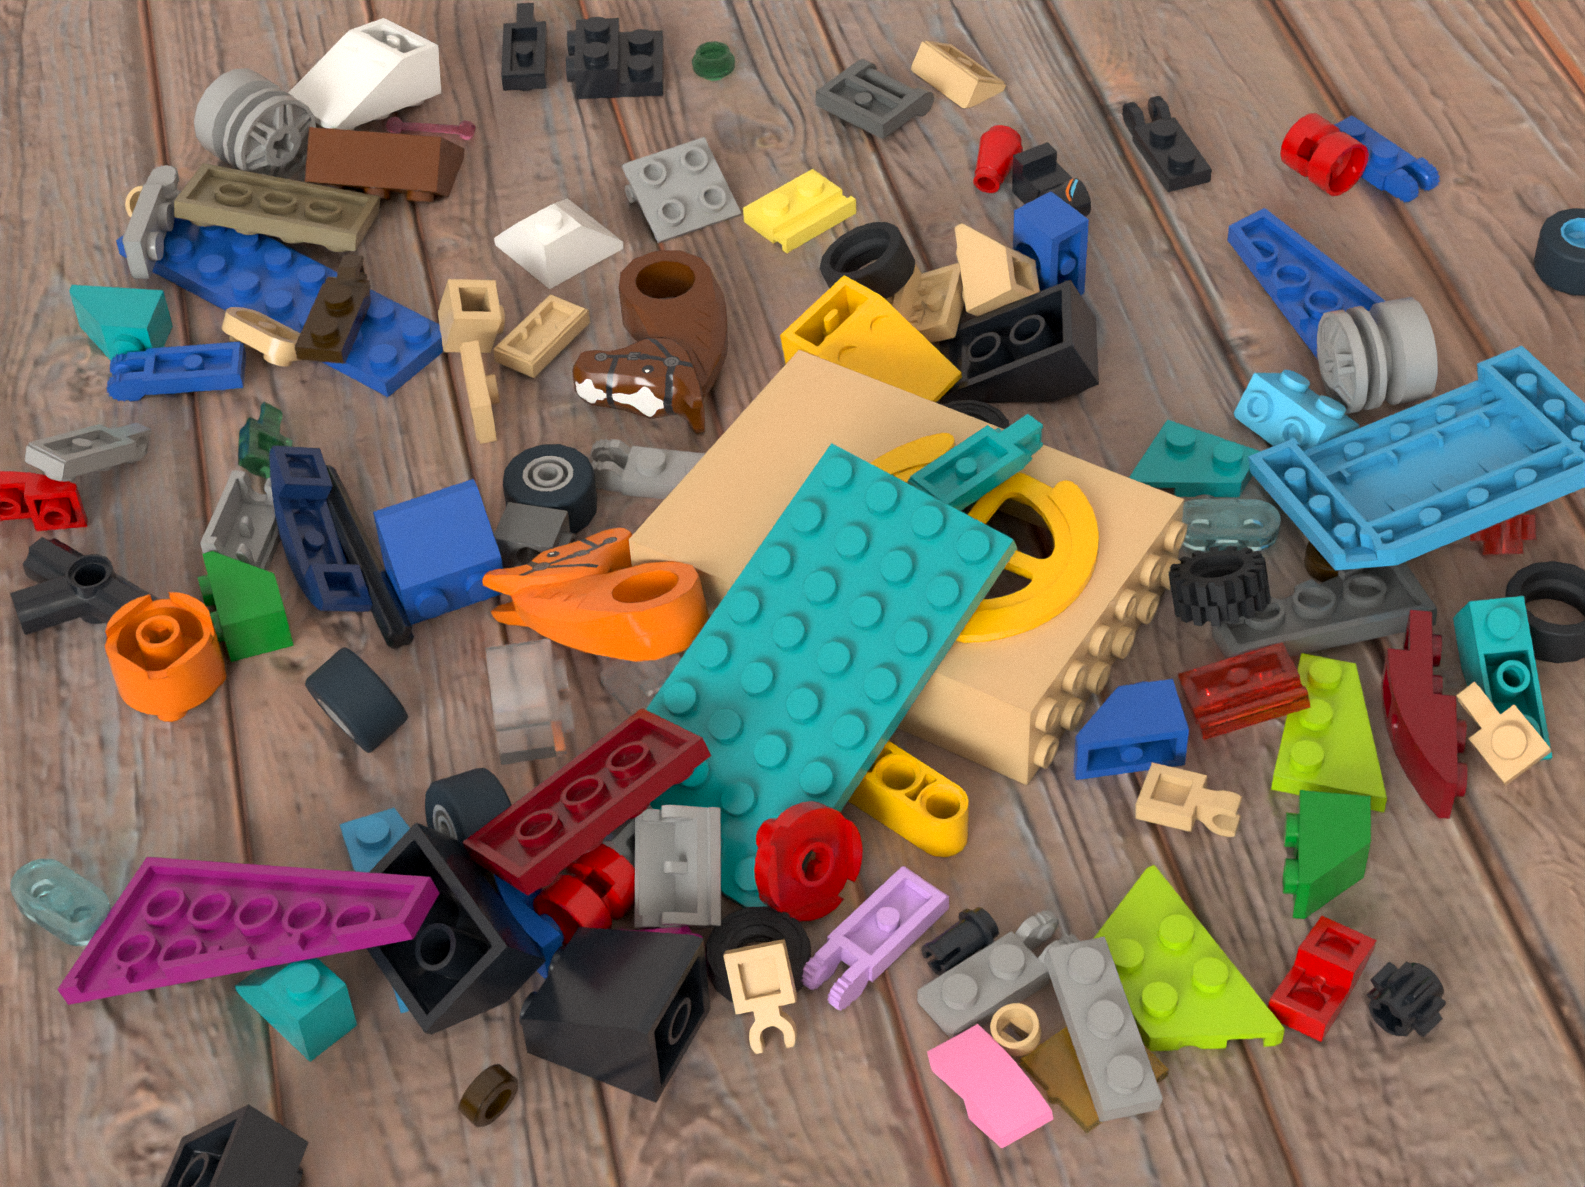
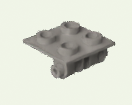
(680, 190)

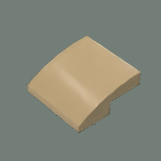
(932, 302)

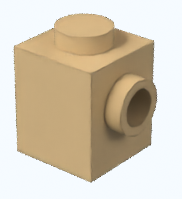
(470, 313)

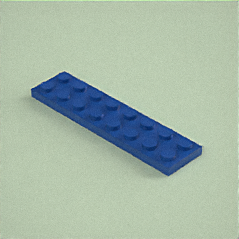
(283, 285)

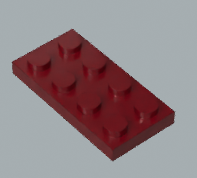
(586, 800)

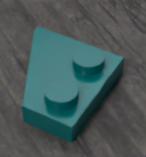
(1194, 463)

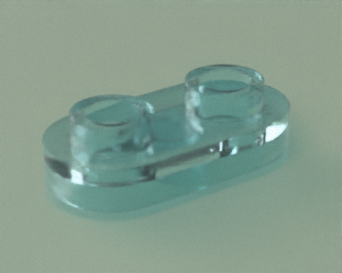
(1230, 523)
(67, 904)

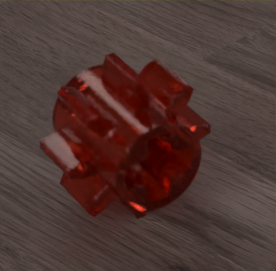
(1507, 535)

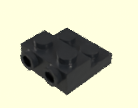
(614, 62)

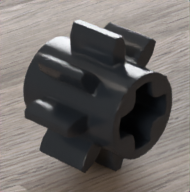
(1406, 999)

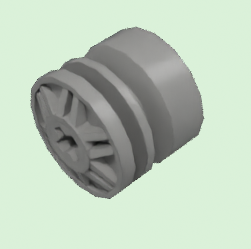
(253, 124)
(1377, 354)

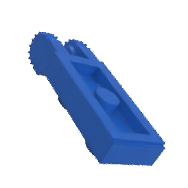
(1389, 165)
(177, 370)

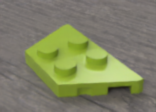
(1178, 975)

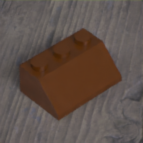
(383, 163)

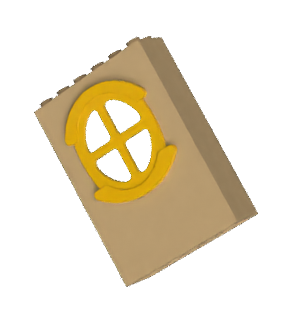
(1022, 657)

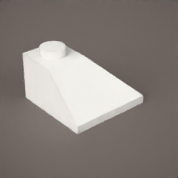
(558, 243)

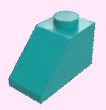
(122, 317)
(302, 1003)

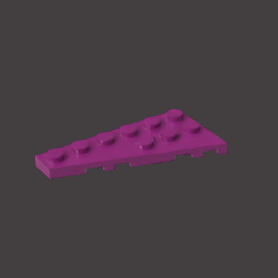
(227, 918)

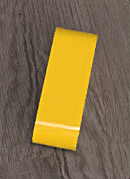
(915, 802)

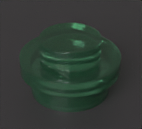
(713, 61)

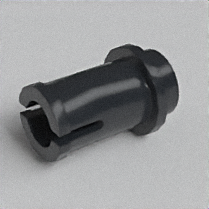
(963, 939)

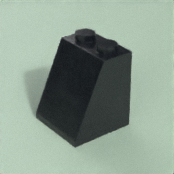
(620, 1007)

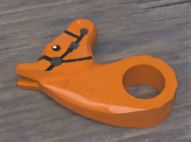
(600, 603)

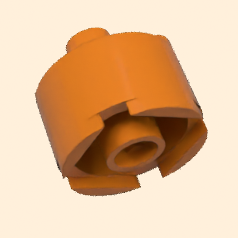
(164, 655)

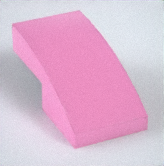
(992, 1084)

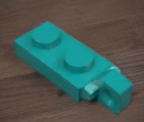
(980, 463)

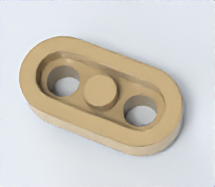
(262, 334)

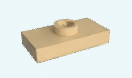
(541, 336)
(481, 391)

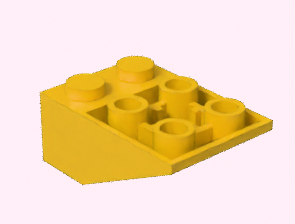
(872, 338)

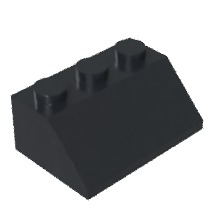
(469, 945)
(238, 1152)

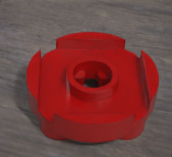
(780, 857)

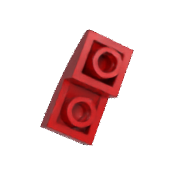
(45, 500)

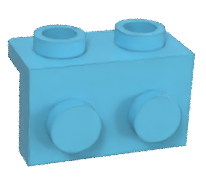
(1285, 408)

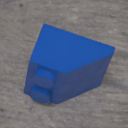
(438, 550)

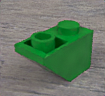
(247, 606)
(1329, 848)

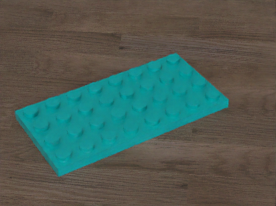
(822, 649)

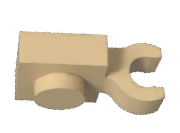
(1504, 739)
(1181, 796)

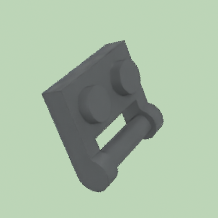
(873, 99)

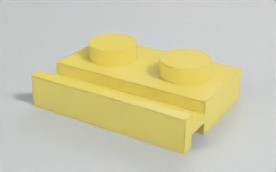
(799, 210)

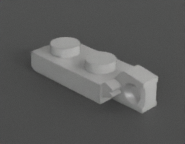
(88, 450)

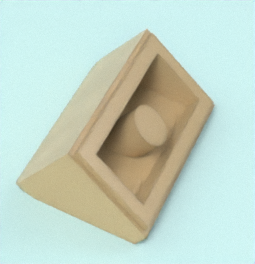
(955, 74)

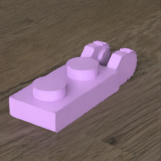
(875, 935)

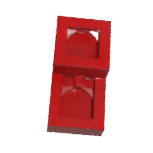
(1321, 978)

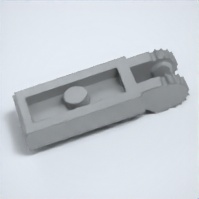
(151, 221)
(640, 469)
(992, 977)

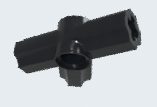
(69, 587)

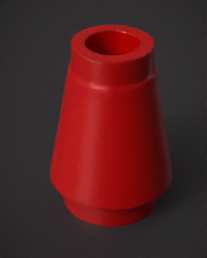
(996, 157)

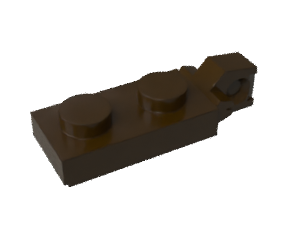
(336, 314)

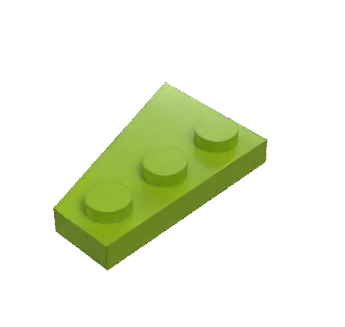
(1332, 741)

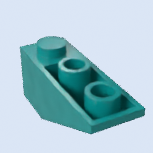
(1500, 657)

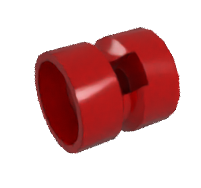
(1324, 154)
(591, 894)

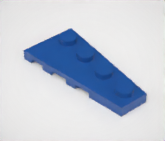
(1296, 273)

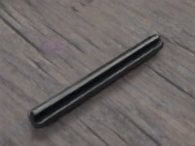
(359, 551)

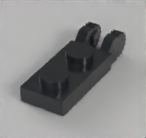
(1166, 146)

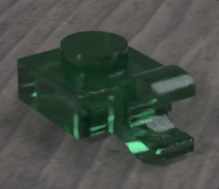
(258, 438)

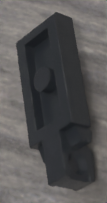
(524, 51)

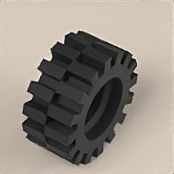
(1219, 585)

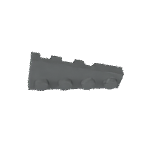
(1331, 614)

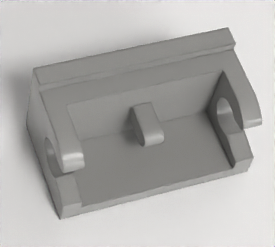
(243, 523)
(678, 867)

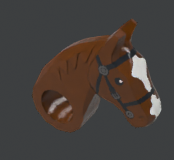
(677, 343)

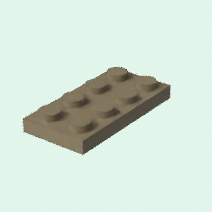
(277, 207)

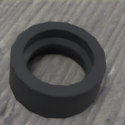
(863, 245)
(1556, 582)

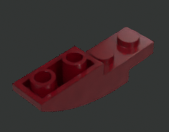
(1423, 720)

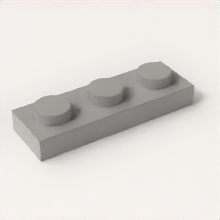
(1103, 1029)

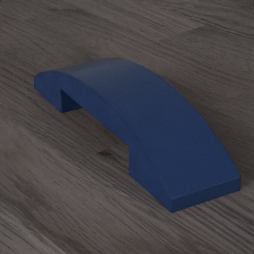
(308, 531)

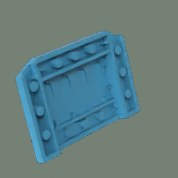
(1434, 467)

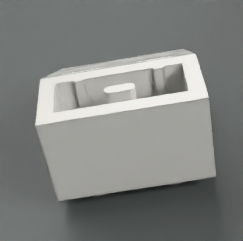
(370, 76)

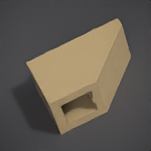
(992, 272)

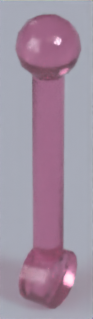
(465, 129)

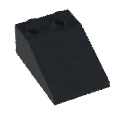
(1026, 350)

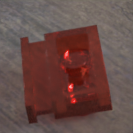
(1243, 690)

